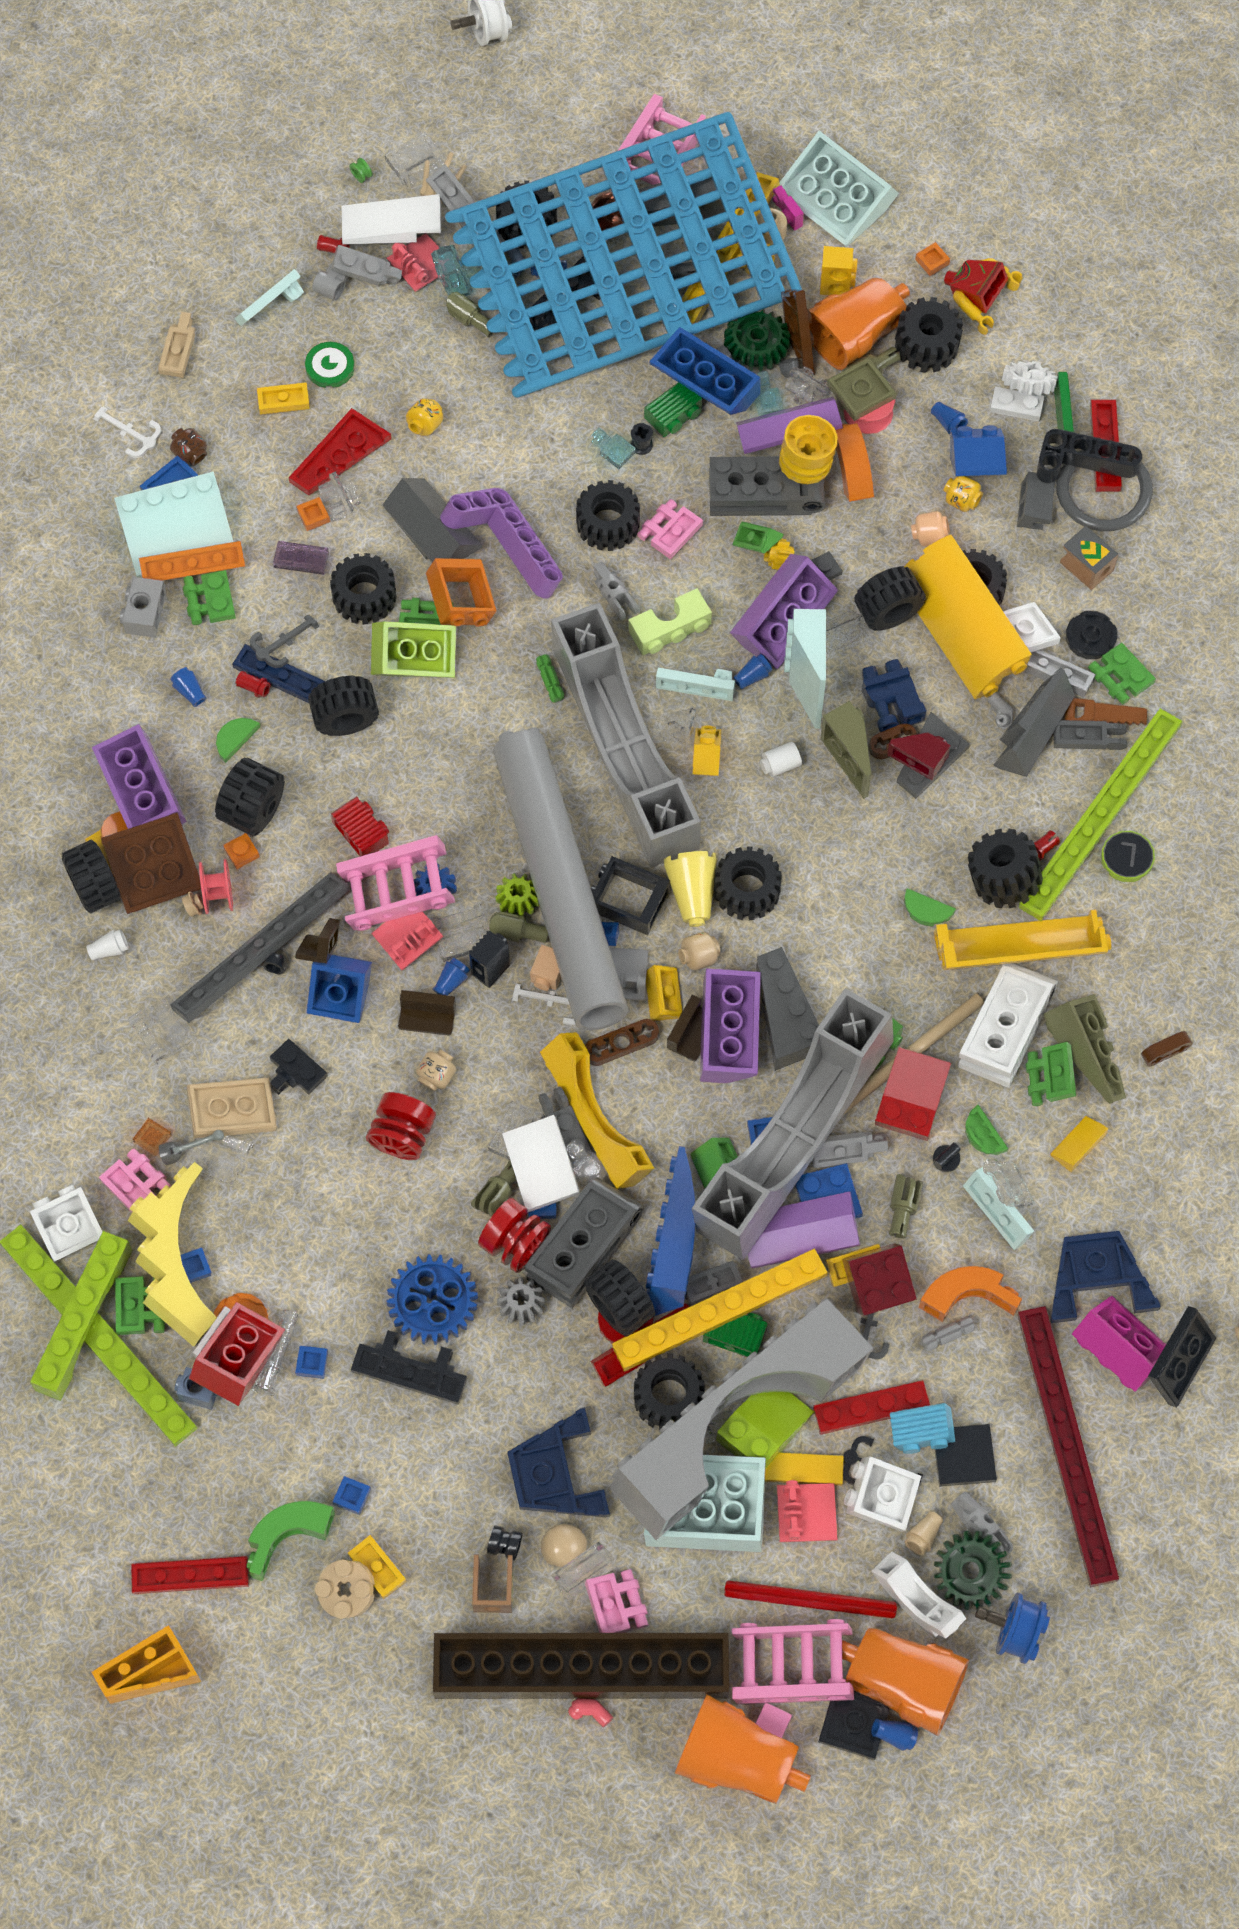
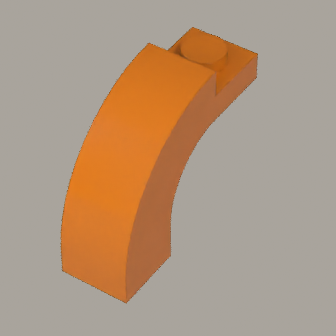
(854, 463)
(964, 1283)

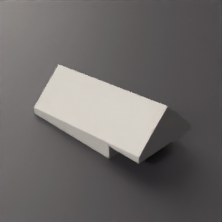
(391, 220)

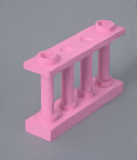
(644, 130)
(379, 864)
(807, 1689)

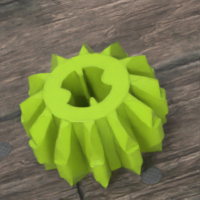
(520, 887)

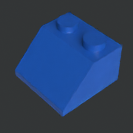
(978, 451)
(339, 988)

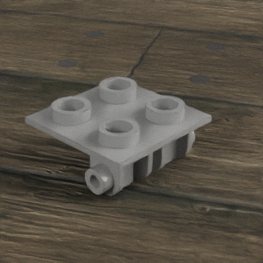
(631, 971)

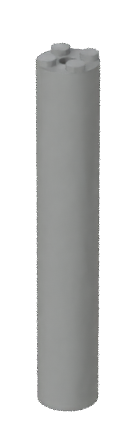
(560, 880)

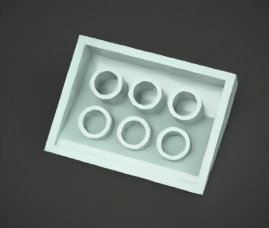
(837, 189)
(173, 518)
(807, 660)
(729, 1511)

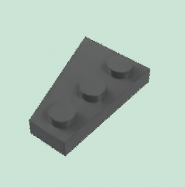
(916, 783)

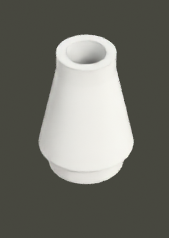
(108, 945)

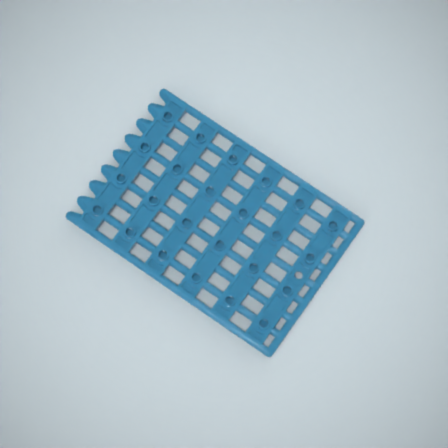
(645, 245)

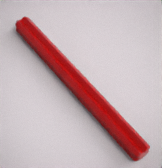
(810, 1599)

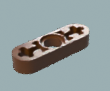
(643, 1041)

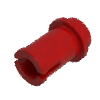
(329, 244)
(258, 686)
(1043, 845)

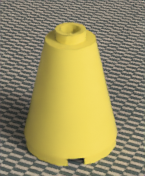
(692, 884)

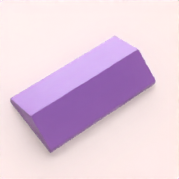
(769, 429)
(799, 1227)

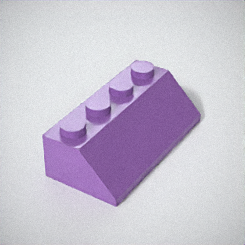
(765, 623)
(136, 777)
(729, 1025)

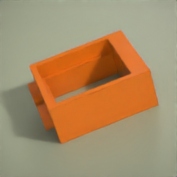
(461, 570)

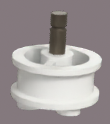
(487, 20)

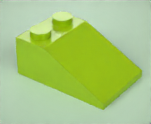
(413, 650)
(764, 1425)

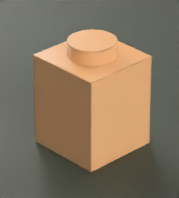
(545, 970)

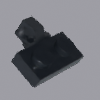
(295, 1069)

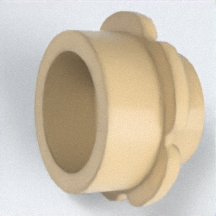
(193, 904)

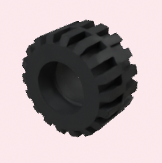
(506, 209)
(607, 497)
(990, 572)
(889, 598)
(366, 606)
(343, 705)
(91, 876)
(743, 902)
(619, 1297)
(661, 1370)

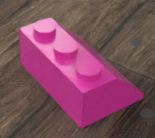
(1120, 1342)

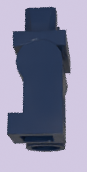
(892, 688)

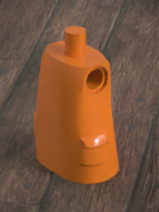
(855, 320)
(906, 1676)
(738, 1754)

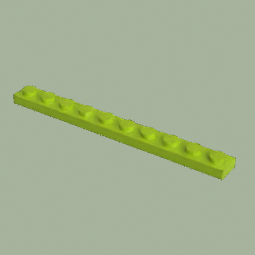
(1102, 812)
(101, 1338)

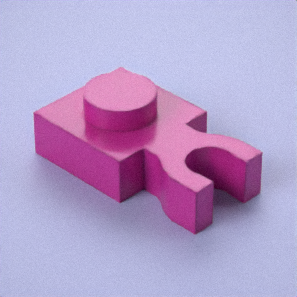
(789, 207)

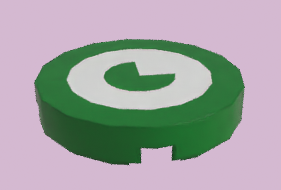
(329, 364)

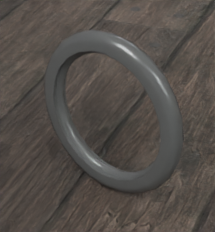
(1122, 522)

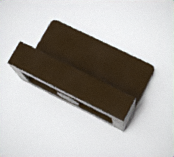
(320, 947)
(426, 1012)
(686, 1034)

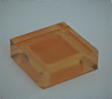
(151, 1136)

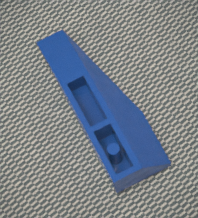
(674, 1257)

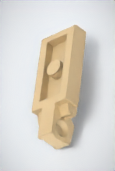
(177, 347)

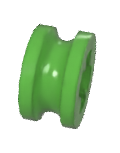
(360, 170)

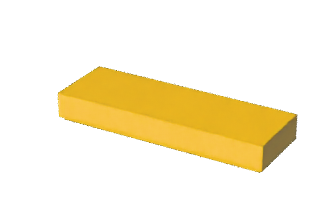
(805, 1469)

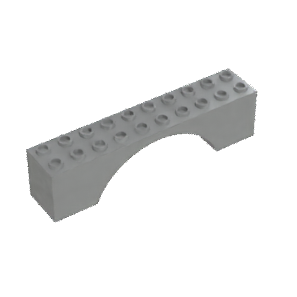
(599, 683)
(757, 1182)
(807, 1359)

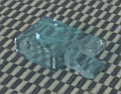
(769, 399)
(614, 449)

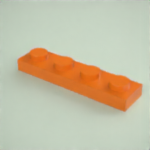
(192, 561)

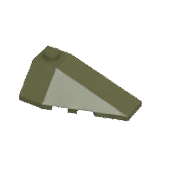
(1082, 1026)

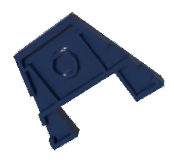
(1098, 1263)
(543, 1473)

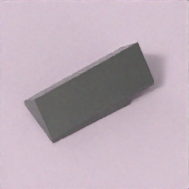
(418, 511)
(1035, 724)

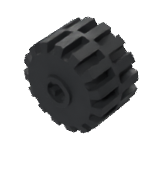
(928, 334)
(249, 796)
(1005, 868)

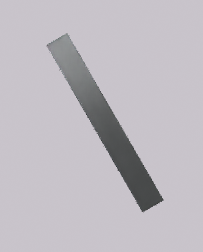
(259, 947)

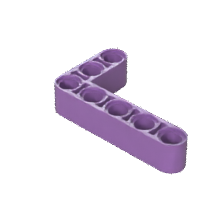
(512, 530)

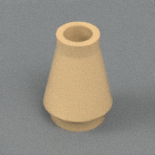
(923, 1534)

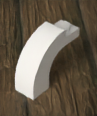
(916, 1598)

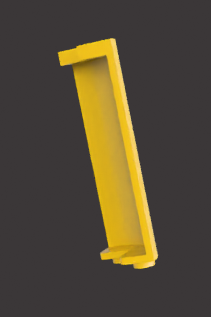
(967, 619)
(1021, 942)

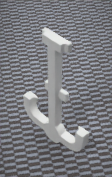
(148, 442)
(547, 997)

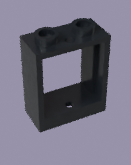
(656, 883)

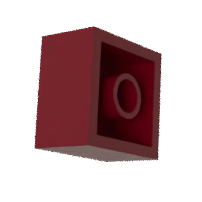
(879, 1279)

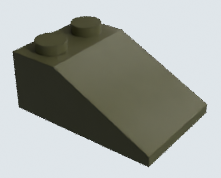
(846, 740)

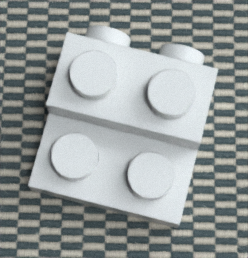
(66, 1222)
(882, 1493)

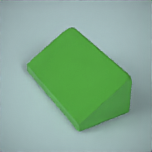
(756, 537)

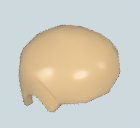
(563, 1544)

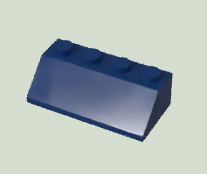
(707, 372)

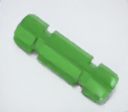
(550, 678)

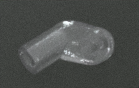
(721, 1418)

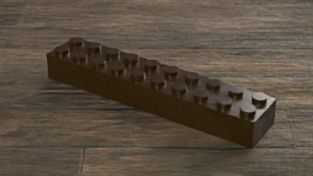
(580, 1665)

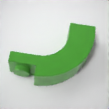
(285, 1521)

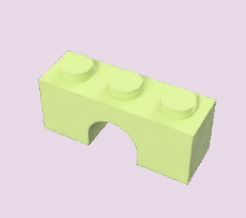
(652, 633)

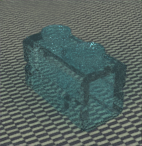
(451, 270)

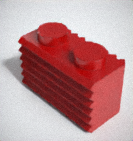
(360, 828)

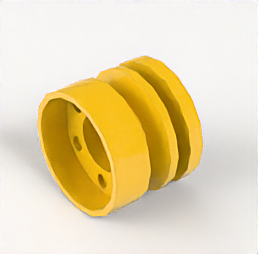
(808, 449)

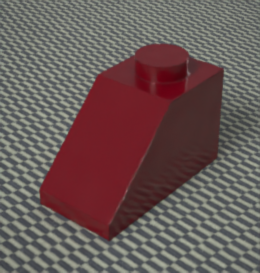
(920, 753)

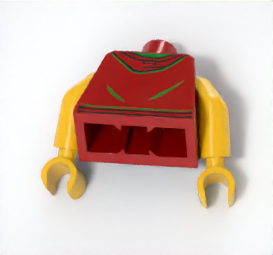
(978, 286)

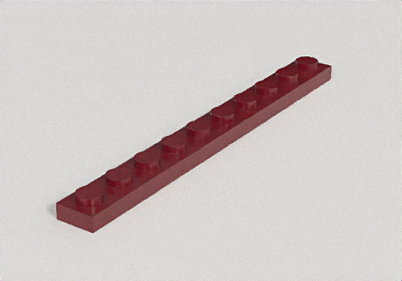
(1068, 1447)

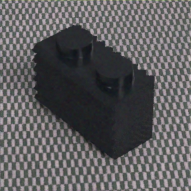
(489, 958)

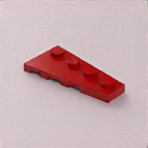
(342, 448)

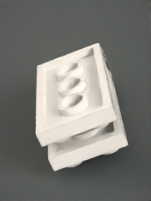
(1007, 1024)

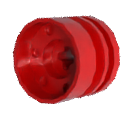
(400, 1126)
(511, 1232)

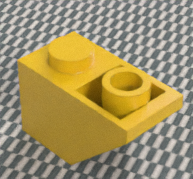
(706, 751)

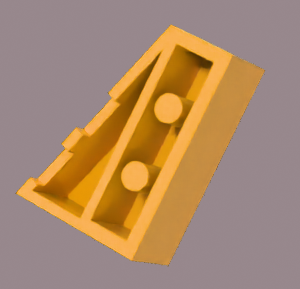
(146, 1669)

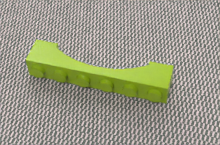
(63, 1349)

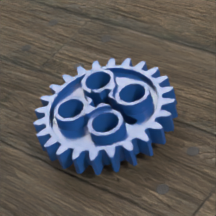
(444, 1278)

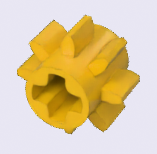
(778, 554)

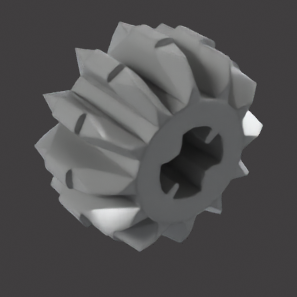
(531, 1297)

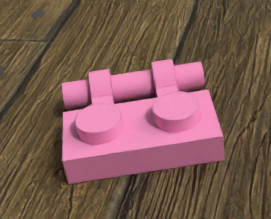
(675, 533)
(126, 1185)
(608, 1604)

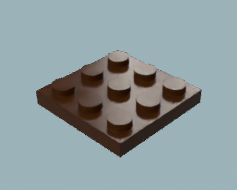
(151, 863)

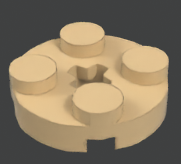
(361, 1591)

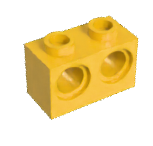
(837, 270)

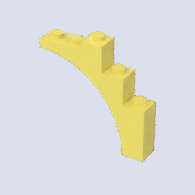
(170, 1293)

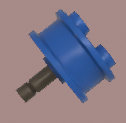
(1018, 1627)

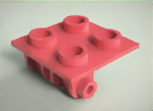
(415, 261)
(407, 937)
(806, 1512)

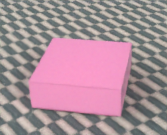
(773, 1720)

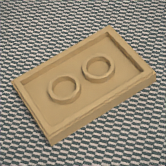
(231, 1107)

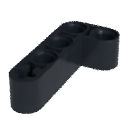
(1089, 459)

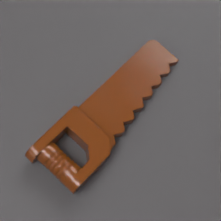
(1106, 712)

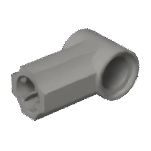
(330, 283)

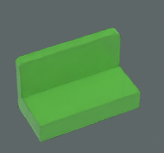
(711, 1156)

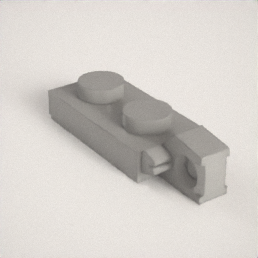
(364, 267)
(849, 1149)

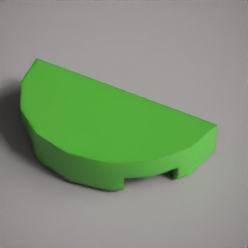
(234, 736)
(927, 910)
(983, 1134)

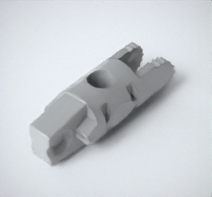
(614, 590)
(977, 1519)

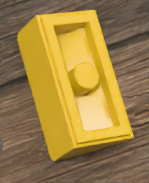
(663, 993)
(1079, 1143)

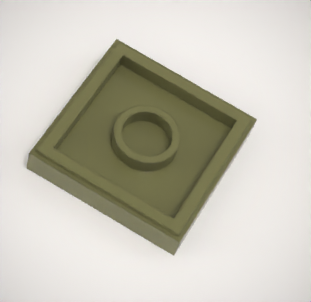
(861, 389)

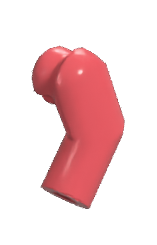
(589, 1707)

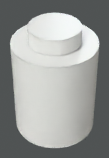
(780, 759)

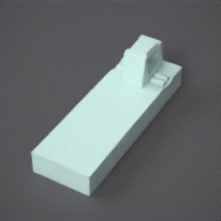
(287, 287)
(718, 687)
(1004, 1218)

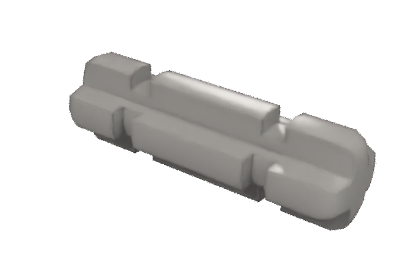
(947, 1333)

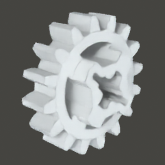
(1029, 378)

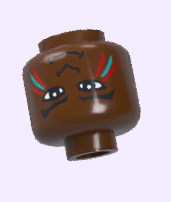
(188, 446)

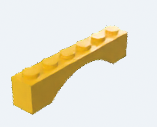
(570, 1067)

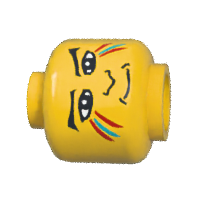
(424, 417)
(963, 493)

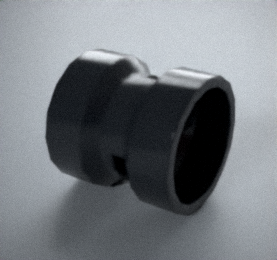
(504, 1542)

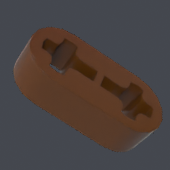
(886, 736)
(1166, 1048)

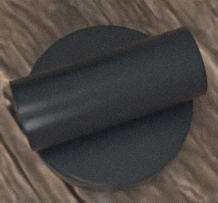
(947, 1157)

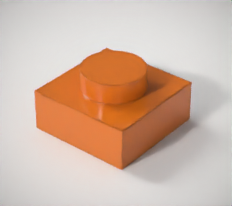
(932, 259)
(313, 514)
(241, 851)

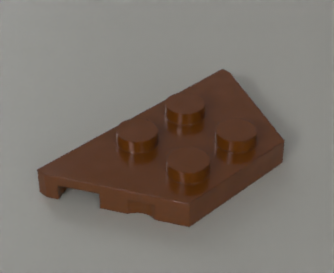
(798, 320)

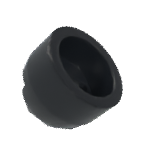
(275, 963)

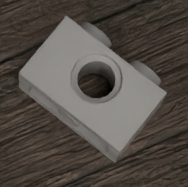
(146, 620)

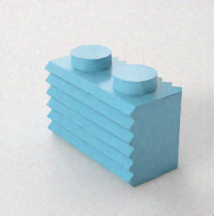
(922, 1428)

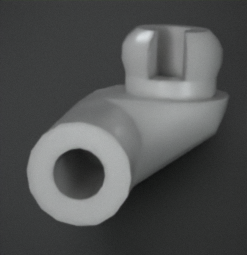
(1004, 712)

